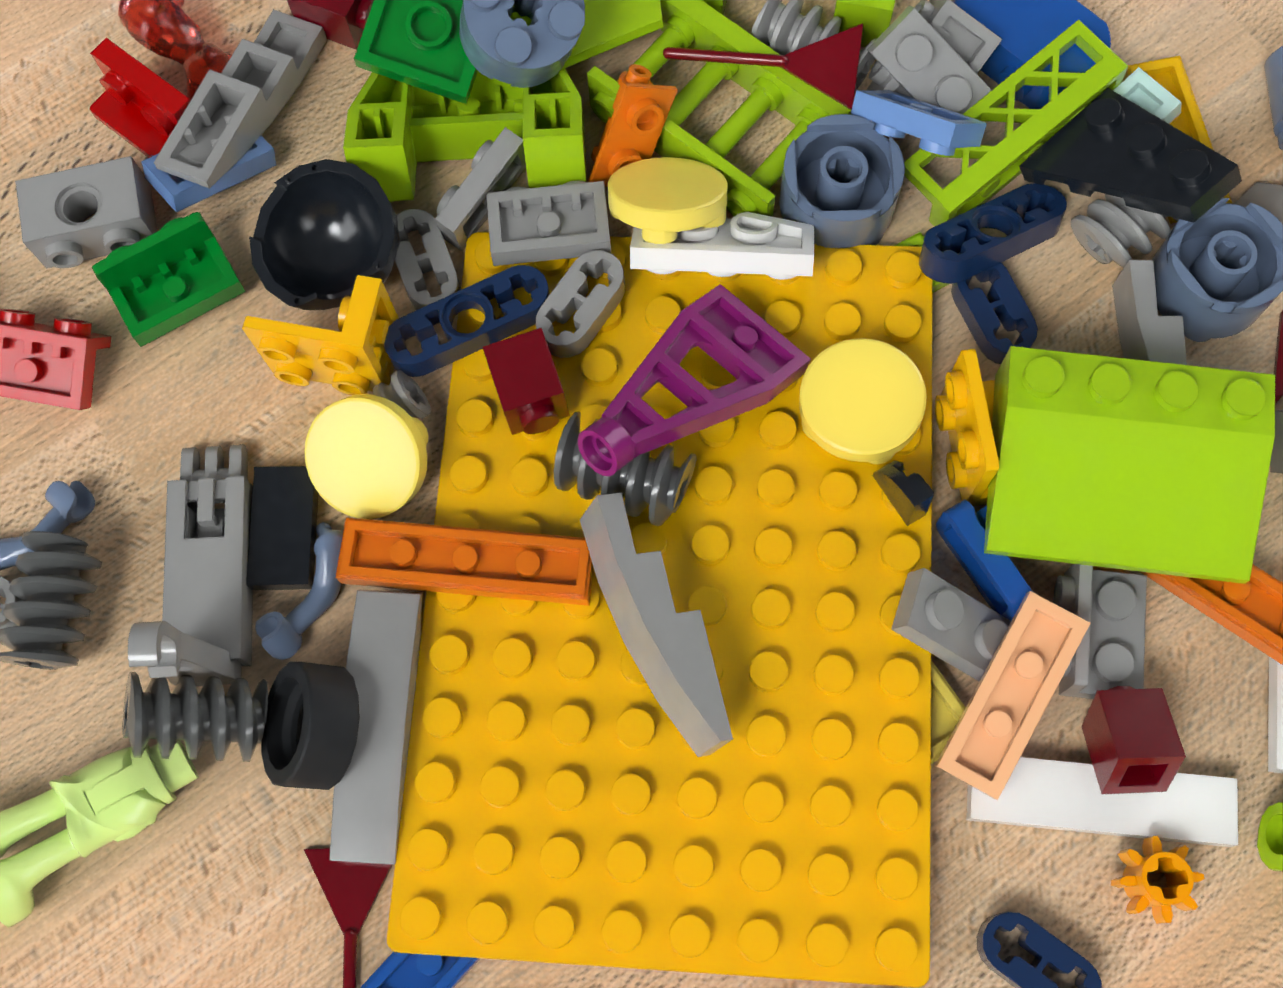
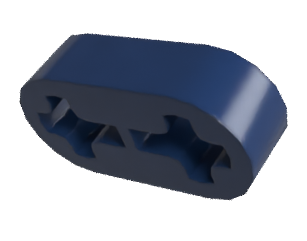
(982, 314)
(1041, 944)

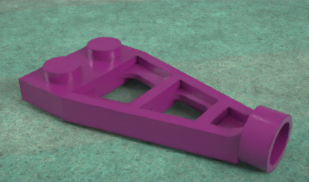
(729, 334)

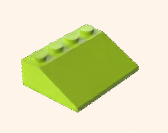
(1129, 463)

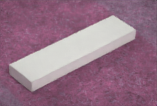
(1069, 799)

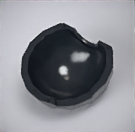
(321, 233)

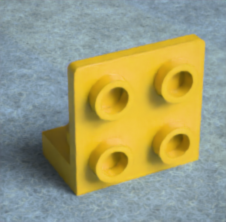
(347, 359)
(967, 415)

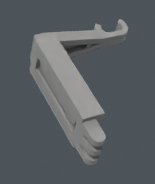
(205, 575)

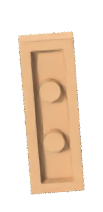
(1012, 695)

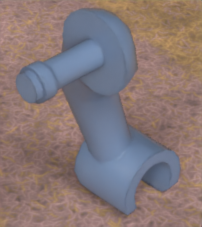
(69, 506)
(282, 634)

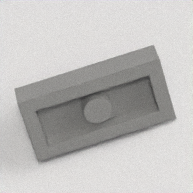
(927, 64)
(493, 170)
(948, 623)

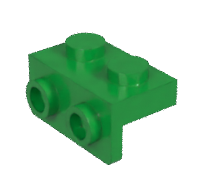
(168, 278)

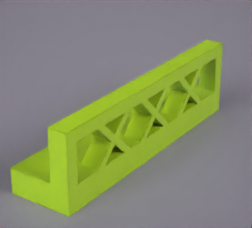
(1000, 163)

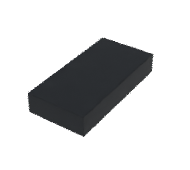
(282, 529)

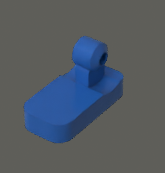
(991, 574)

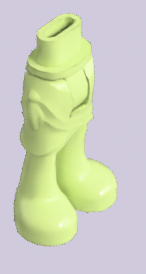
(101, 804)

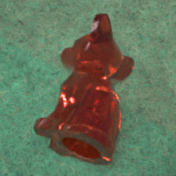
(174, 35)

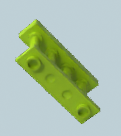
(699, 26)

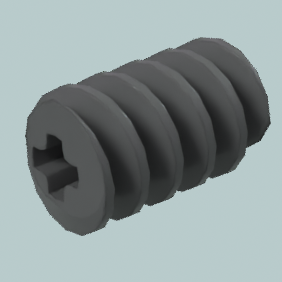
(641, 481)
(47, 602)
(194, 716)

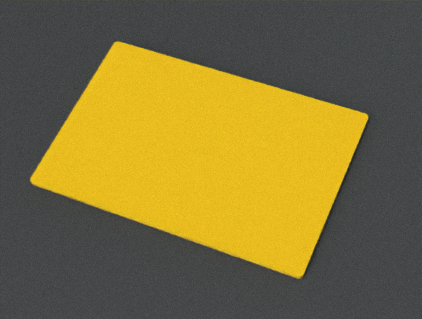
(544, 777)

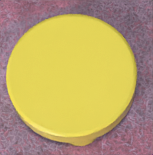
(668, 197)
(862, 400)
(366, 456)

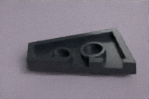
(1135, 157)

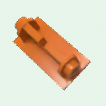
(635, 123)

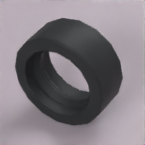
(310, 726)

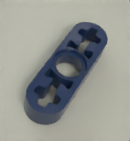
(1024, 214)
(459, 345)

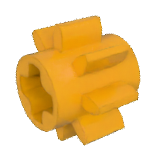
(1177, 873)

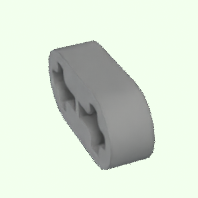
(435, 258)
(571, 296)

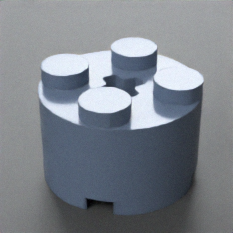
(513, 50)
(842, 181)
(1220, 270)

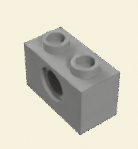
(59, 202)

